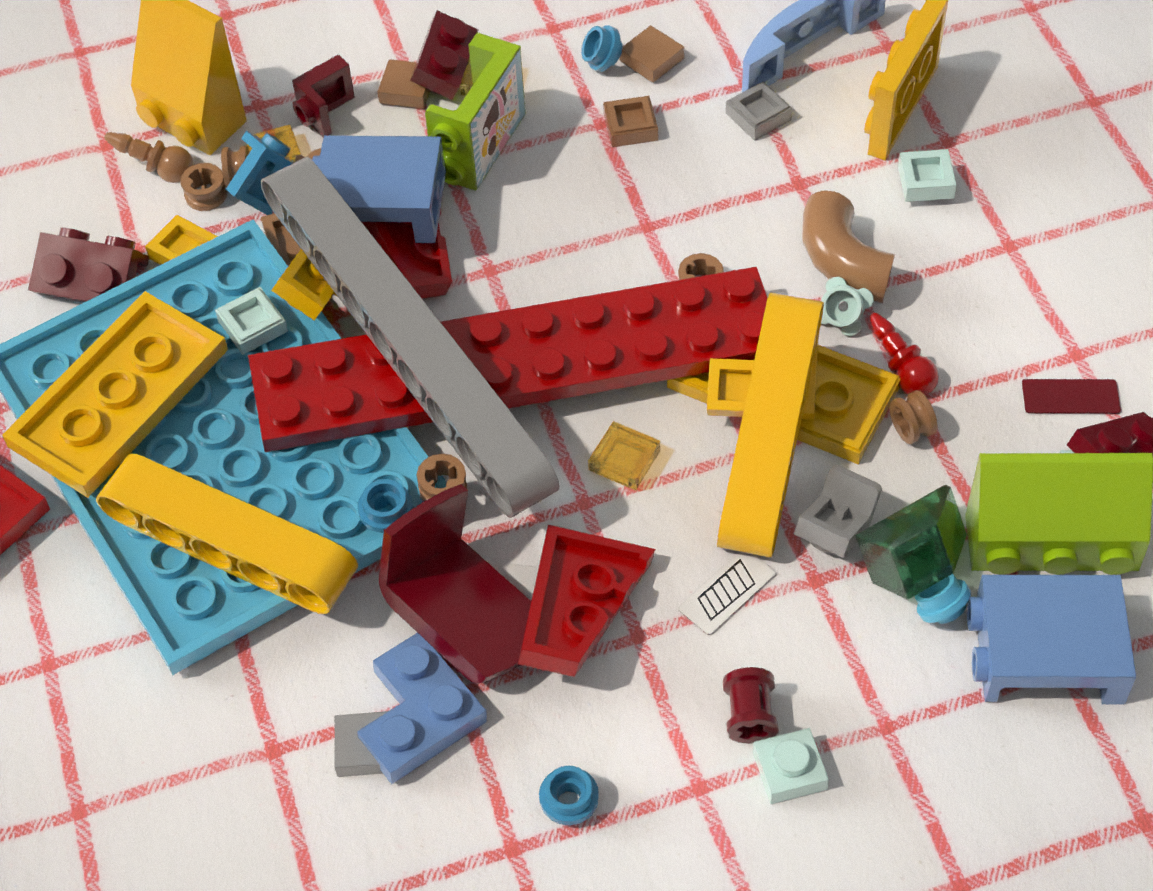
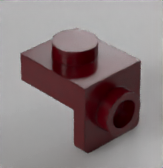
(322, 91)

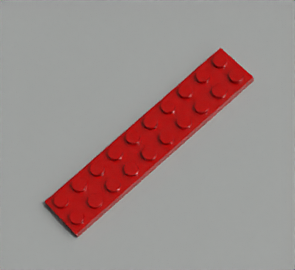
(522, 353)

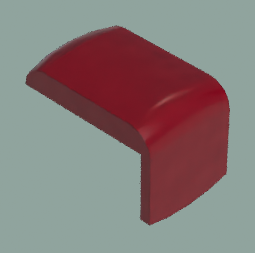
(452, 591)

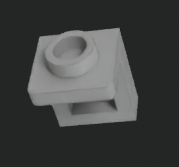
(839, 511)

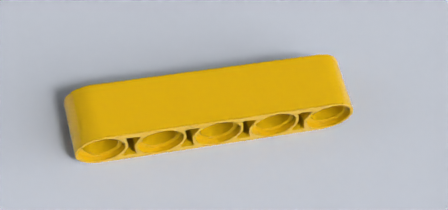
(770, 425)
(228, 533)

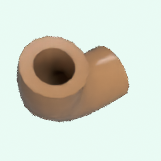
(836, 249)

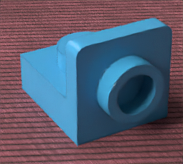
(264, 159)

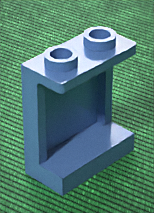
(388, 178)
(1052, 634)

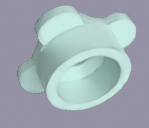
(857, 302)

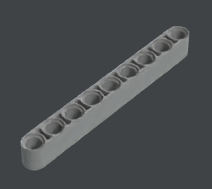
(411, 338)

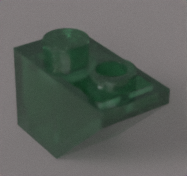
(915, 544)

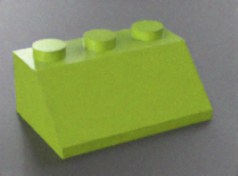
(1060, 512)

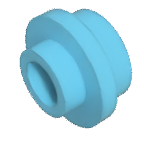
(943, 600)

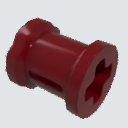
(750, 704)

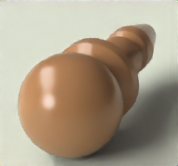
(167, 161)

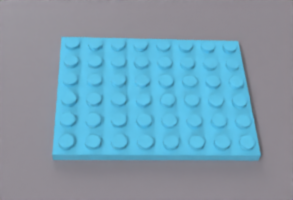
(217, 441)

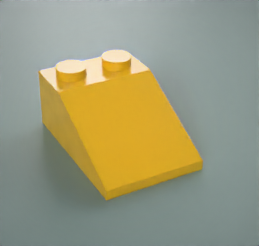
(186, 74)

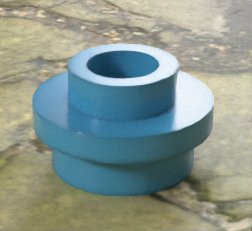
(601, 47)
(380, 494)
(568, 780)

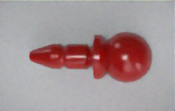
(913, 370)

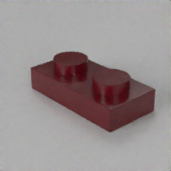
(444, 55)
(1119, 435)

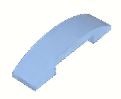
(799, 26)

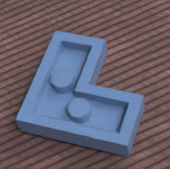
(431, 711)

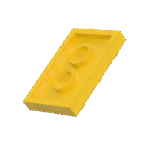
(905, 78)

